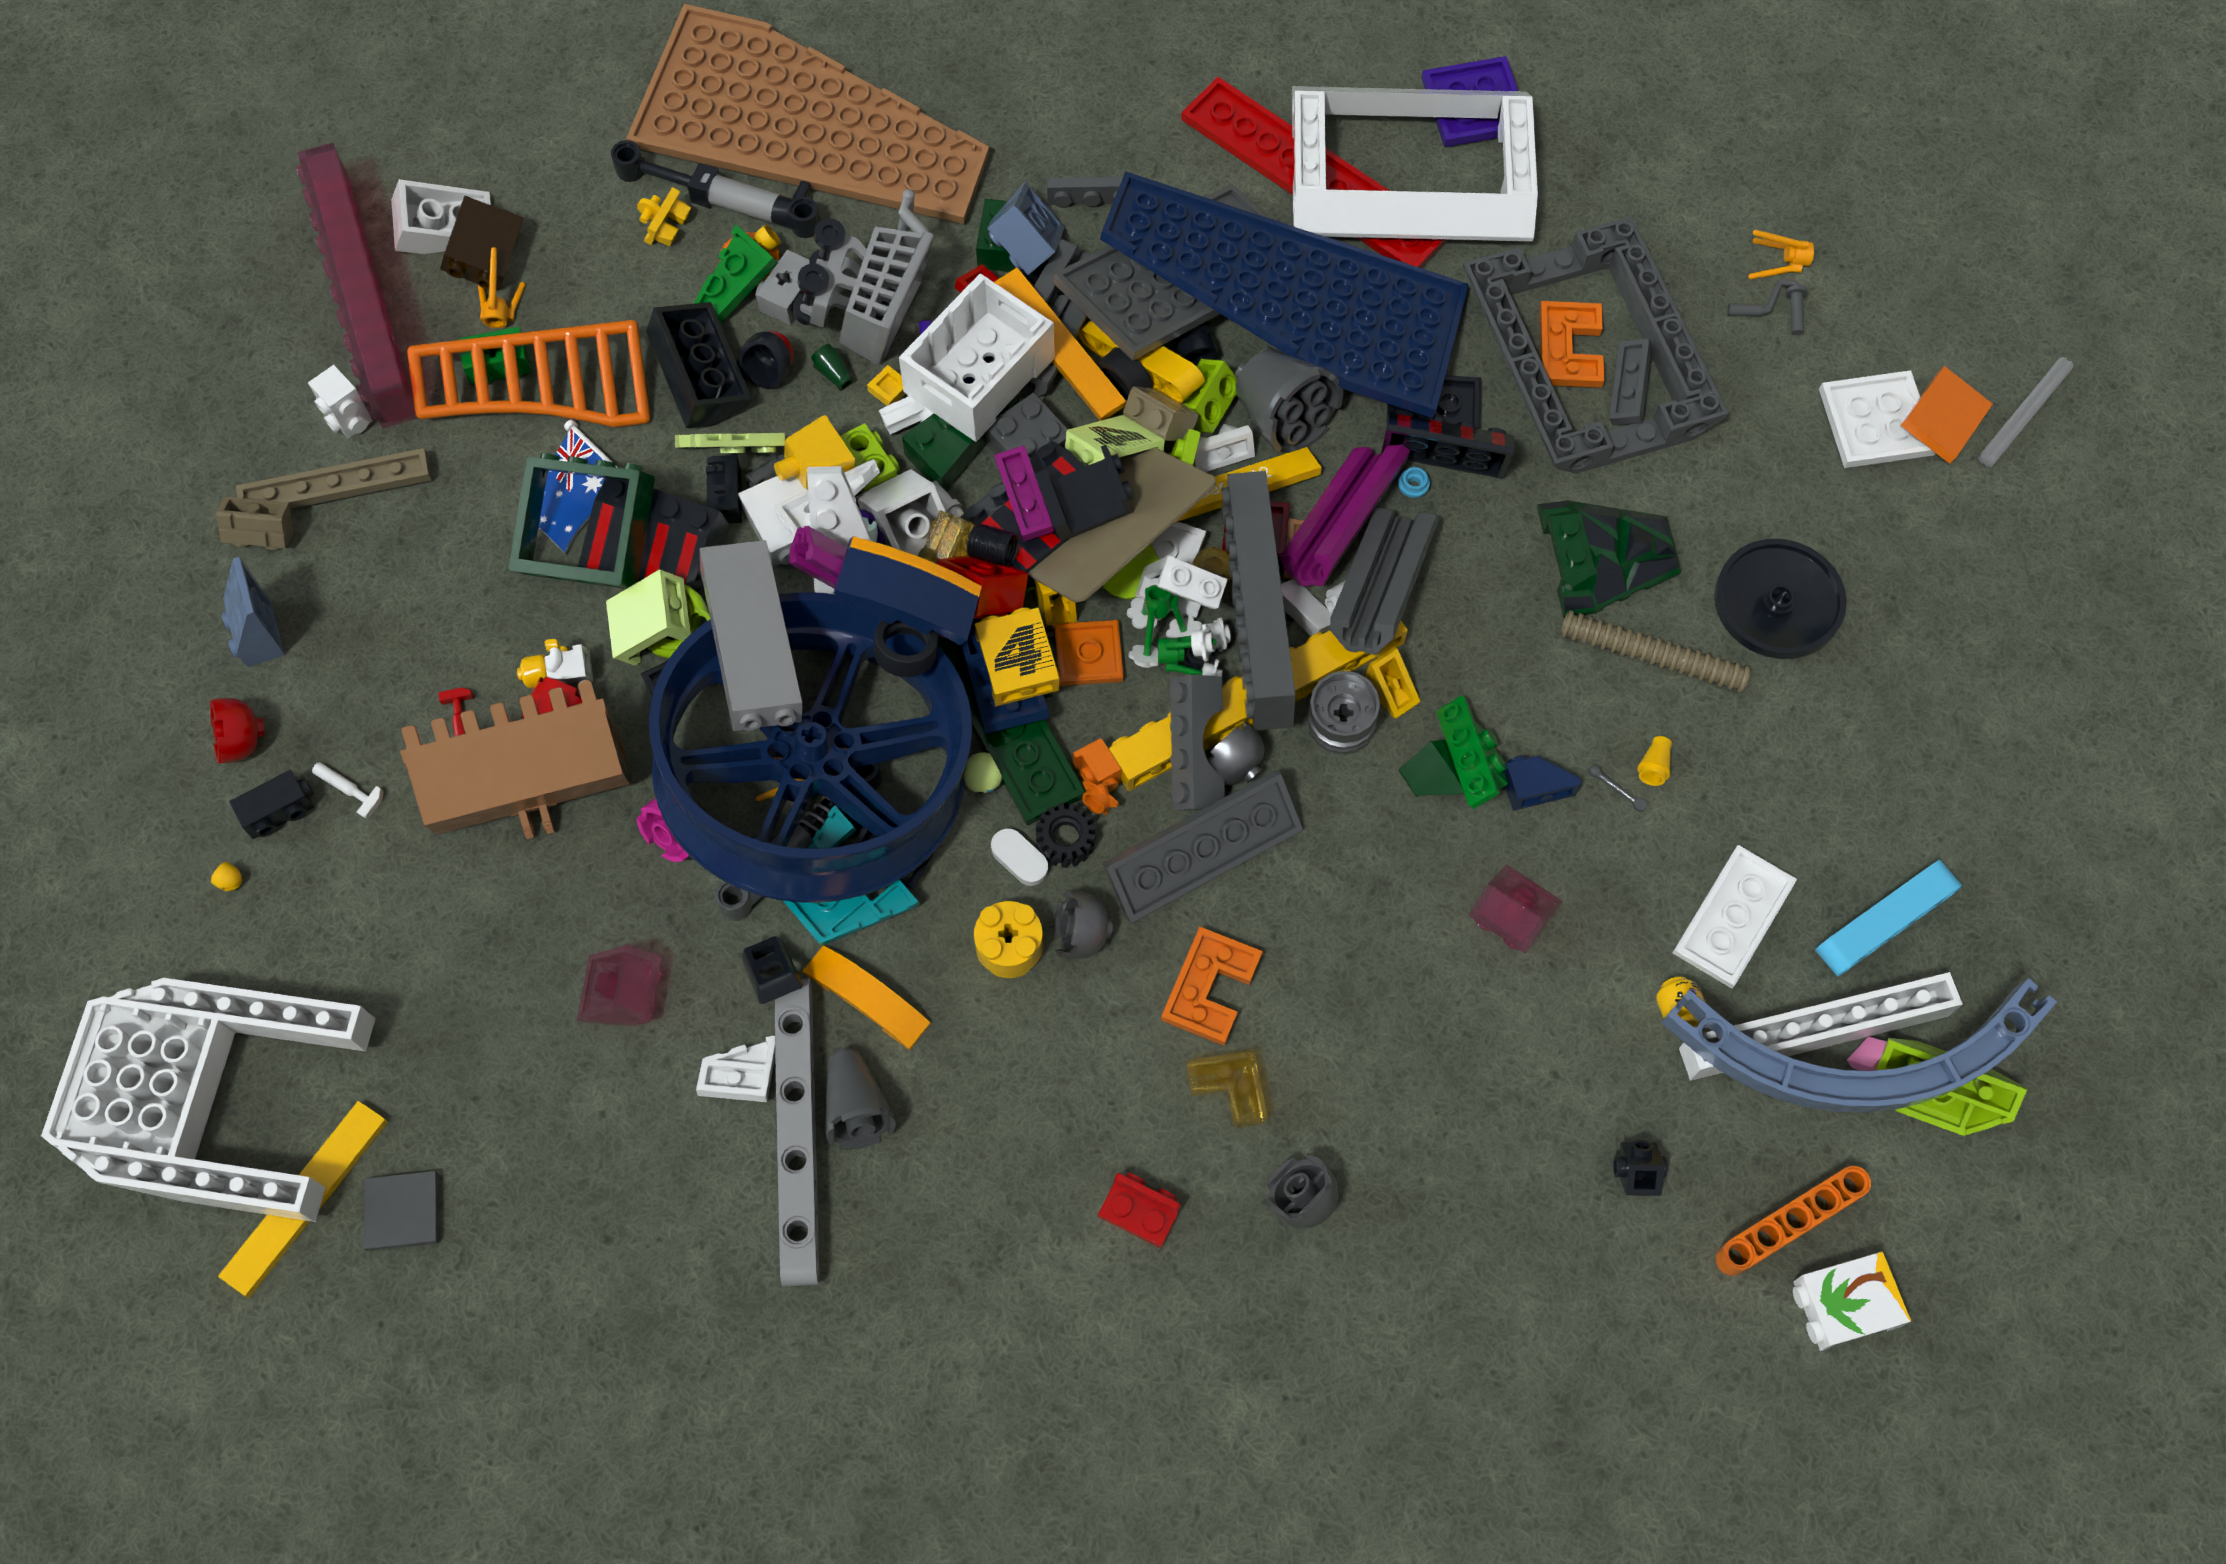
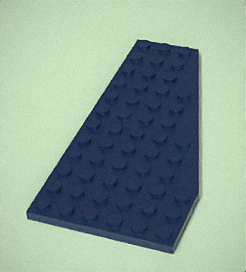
(1312, 297)

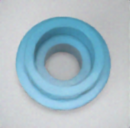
(1414, 474)

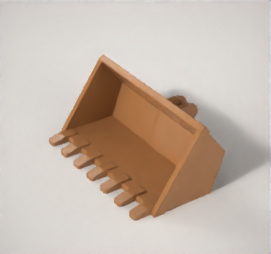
(515, 763)

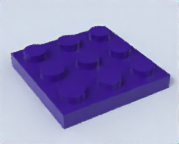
(1480, 75)

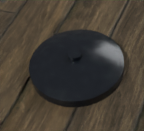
(1780, 598)

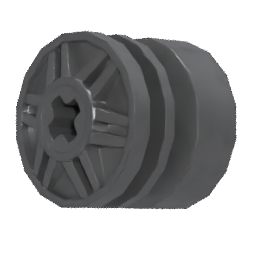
(1347, 695)

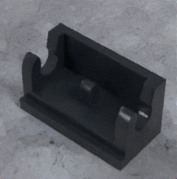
(724, 486)

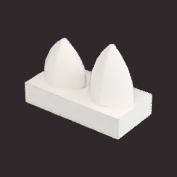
(1224, 449)

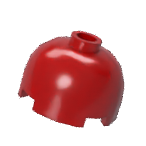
(234, 729)

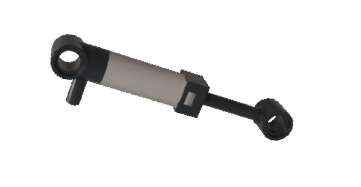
(709, 189)

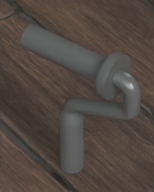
(1794, 292)

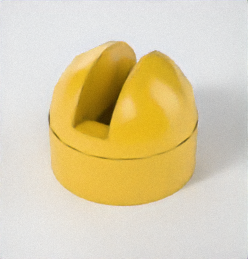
(767, 238)
(226, 877)

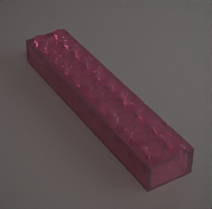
(356, 287)

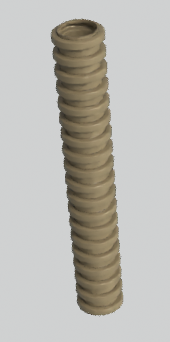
(1656, 651)

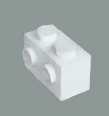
(340, 402)

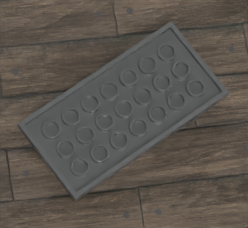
(1131, 301)

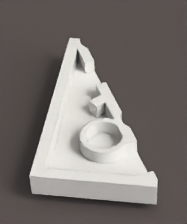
(795, 510)

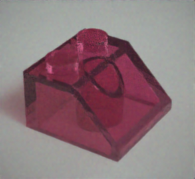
(1514, 909)
(620, 987)

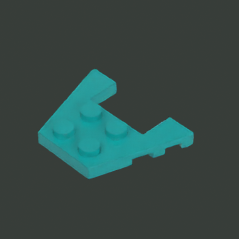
(841, 918)

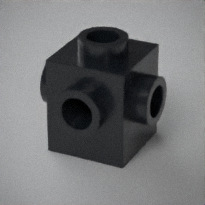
(1640, 1168)

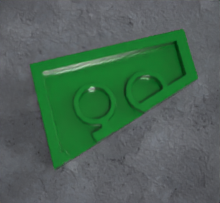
(736, 275)

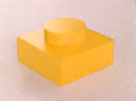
(887, 386)

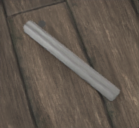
(2025, 412)

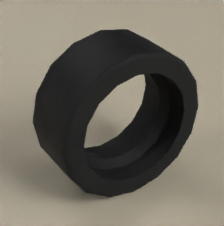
(1124, 372)
(902, 664)

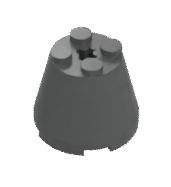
(1287, 398)

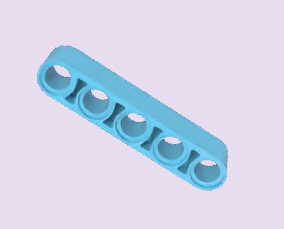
(1888, 918)

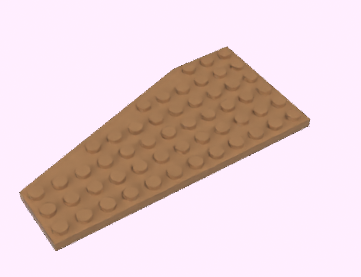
(786, 113)

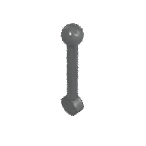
(1638, 804)

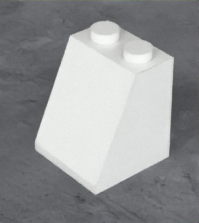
(903, 510)

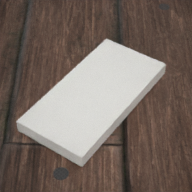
(1734, 916)

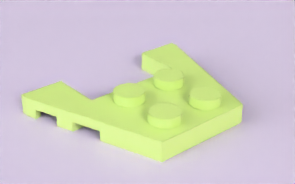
(733, 442)

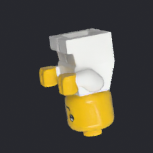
(561, 664)

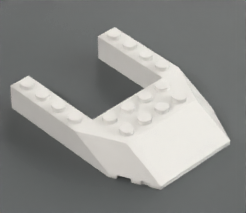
(148, 1079)

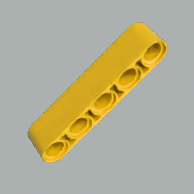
(1167, 370)

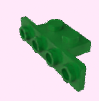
(1472, 753)

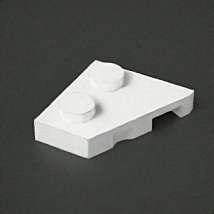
(739, 1073)

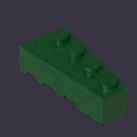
(941, 449)

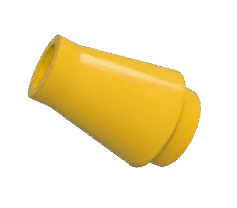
(1655, 765)

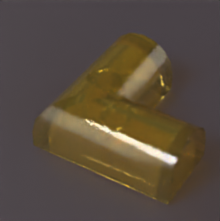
(1237, 1076)

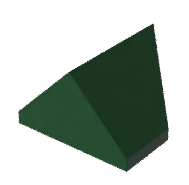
(1432, 771)

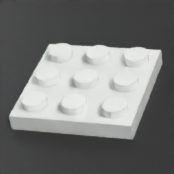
(1869, 416)

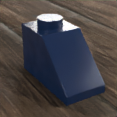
(1537, 782)

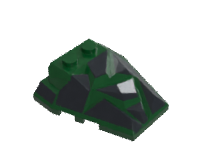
(1606, 553)

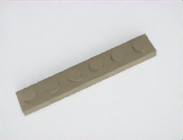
(342, 480)

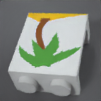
(1850, 1301)

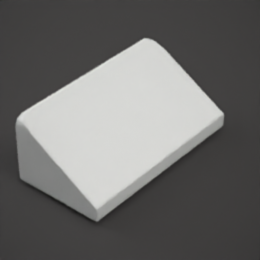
(1305, 608)

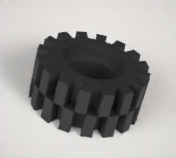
(1071, 817)

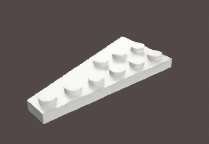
(833, 510)

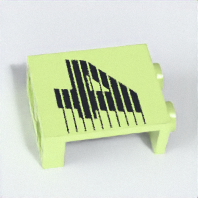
(1119, 434)

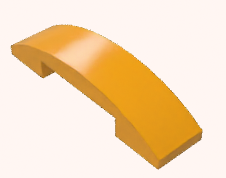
(867, 996)

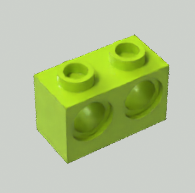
(1213, 396)
(863, 438)

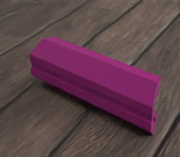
(1341, 513)
(818, 556)

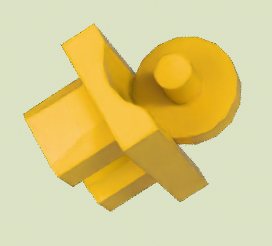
(659, 228)

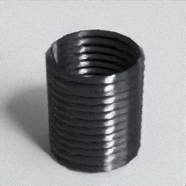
(992, 545)

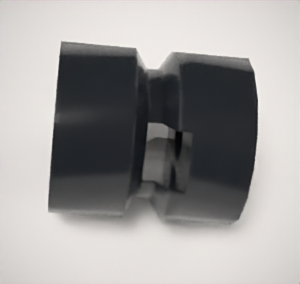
(1196, 344)

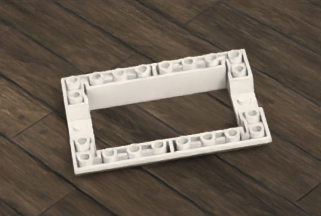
(1408, 213)

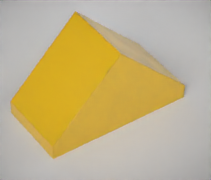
(1392, 683)

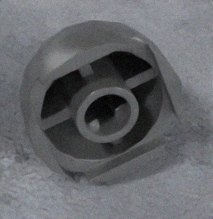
(1238, 755)
(1081, 924)
(1302, 1192)

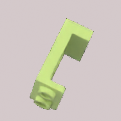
(647, 614)

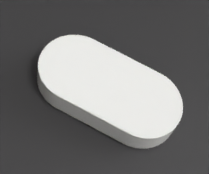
(1019, 857)

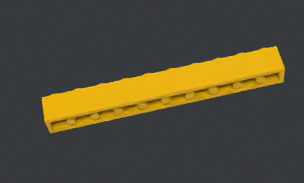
(1150, 750)

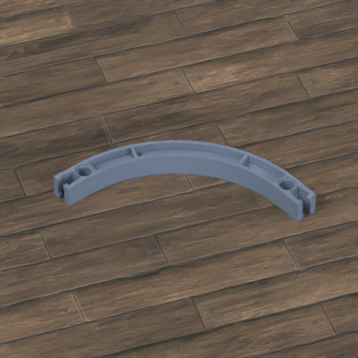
(1852, 1089)

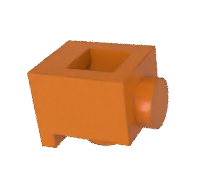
(1097, 764)

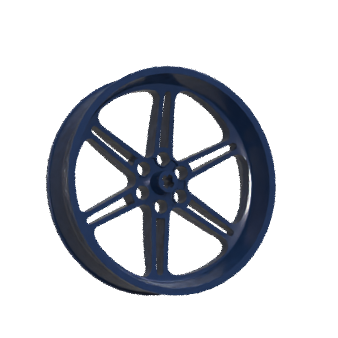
(811, 754)

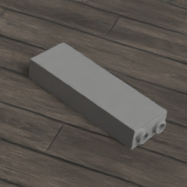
(750, 636)

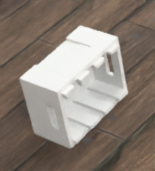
(954, 348)

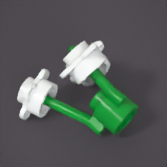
(1202, 642)

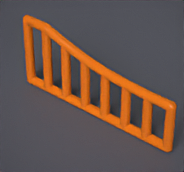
(546, 406)

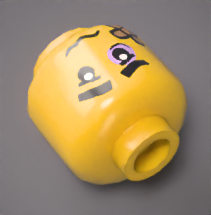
(1672, 992)

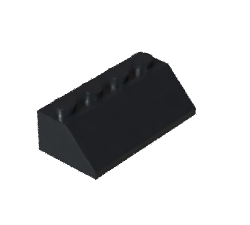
(697, 363)

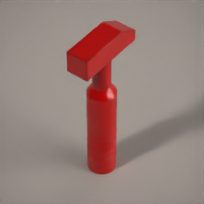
(456, 696)

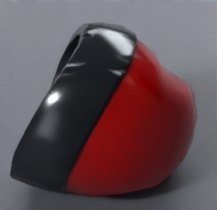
(766, 358)

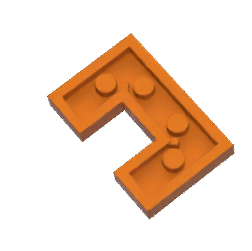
(1557, 325)
(1188, 1001)

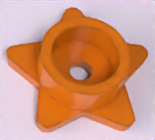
(1098, 798)

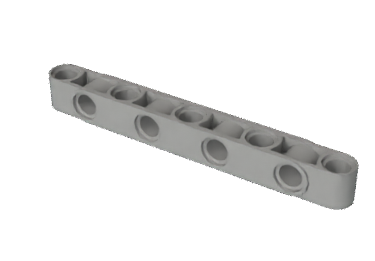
(796, 1138)

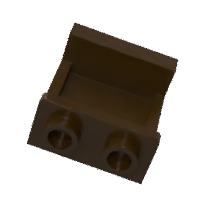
(473, 236)

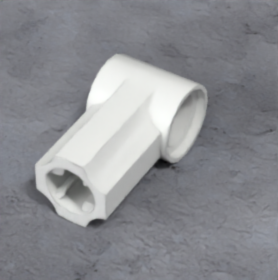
(903, 414)

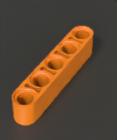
(1806, 1211)

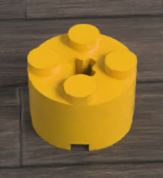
(1006, 920)

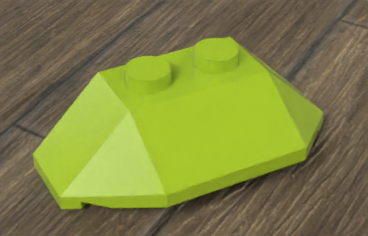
(1967, 1110)

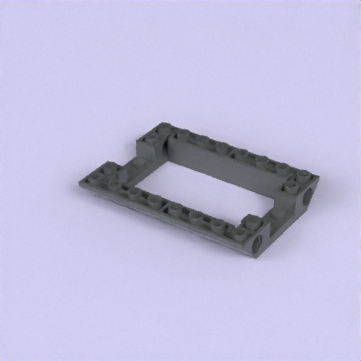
(1620, 248)

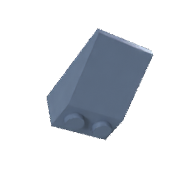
(1026, 229)
(250, 618)

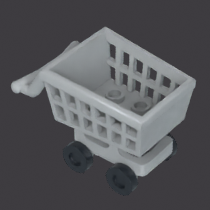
(888, 275)

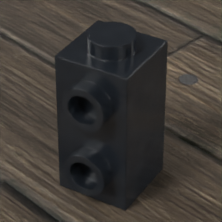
(273, 804)

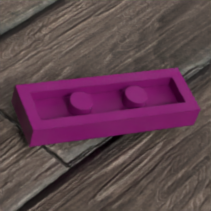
(1024, 493)

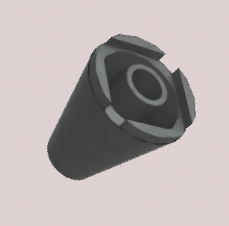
(854, 1103)

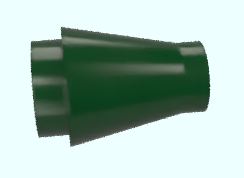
(831, 365)

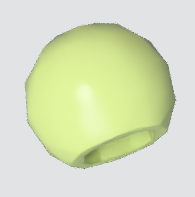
(981, 773)

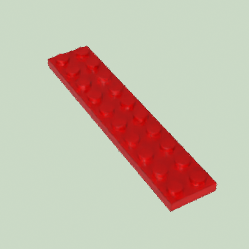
(1268, 147)

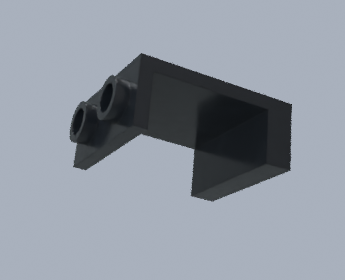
(1086, 496)

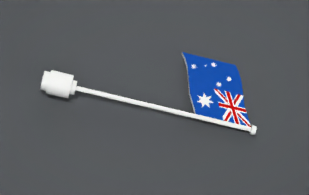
(569, 496)

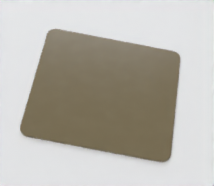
(1162, 493)

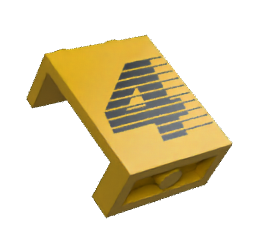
(1017, 656)

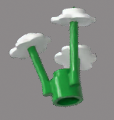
(1148, 613)

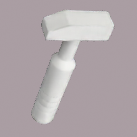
(370, 802)

